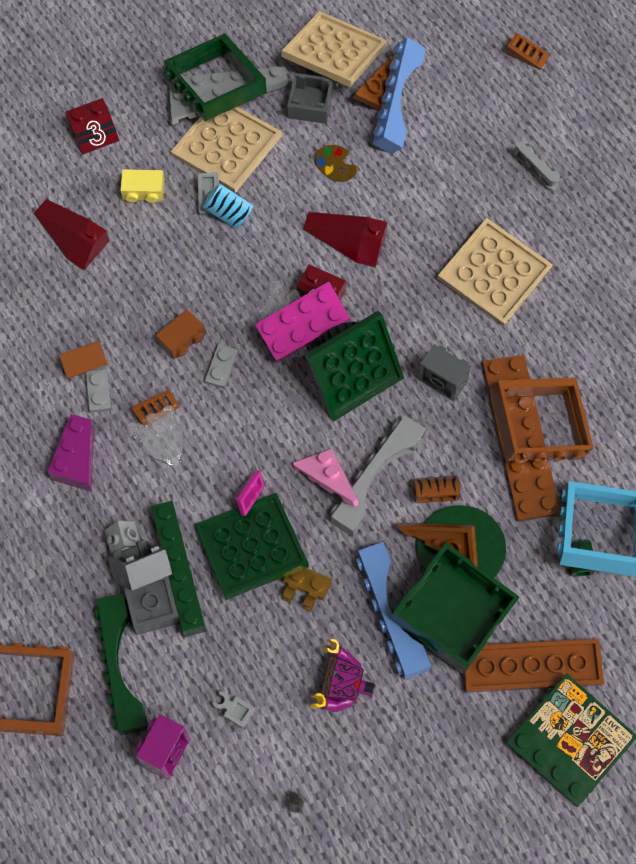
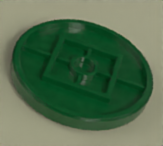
(488, 537)

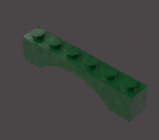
(181, 578)
(114, 618)

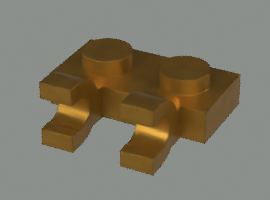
(309, 582)

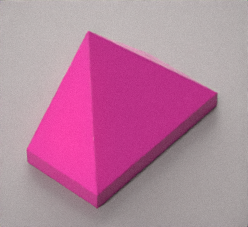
(249, 492)

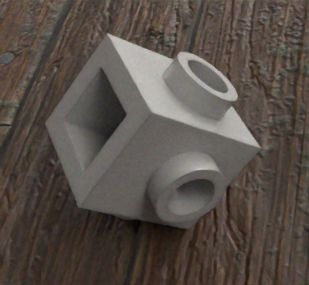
(122, 535)

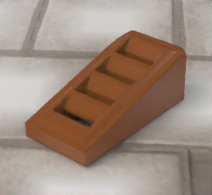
(523, 43)
(139, 408)

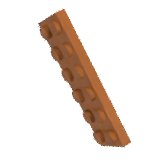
(534, 665)

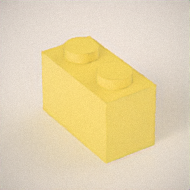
(142, 185)

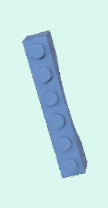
(390, 128)
(409, 653)

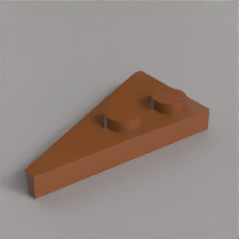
(374, 88)
(436, 535)

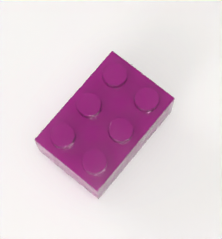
(162, 746)

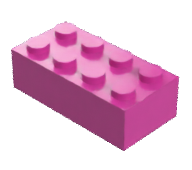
(302, 322)

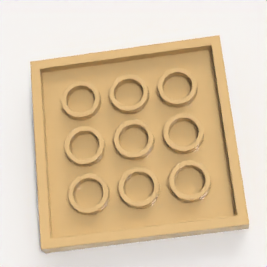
(334, 48)
(227, 145)
(494, 271)

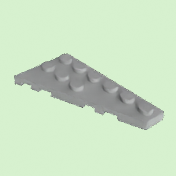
(213, 85)

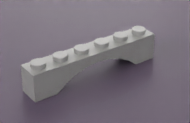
(403, 440)

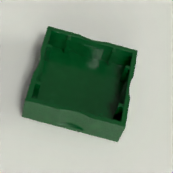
(454, 608)

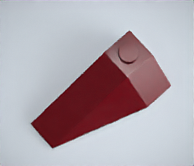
(74, 234)
(354, 236)

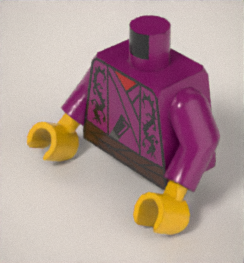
(341, 680)

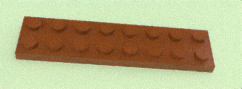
(529, 481)

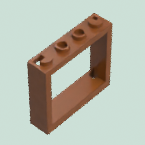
(534, 387)
(35, 727)

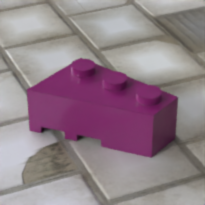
(74, 454)

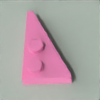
(327, 472)

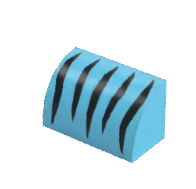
(227, 206)

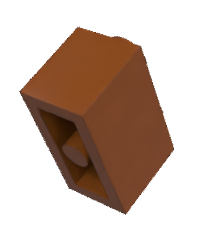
(181, 334)

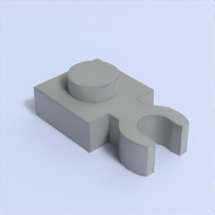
(236, 711)

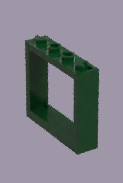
(203, 53)

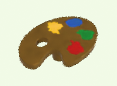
(331, 159)

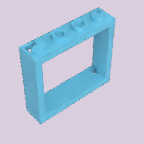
(591, 559)

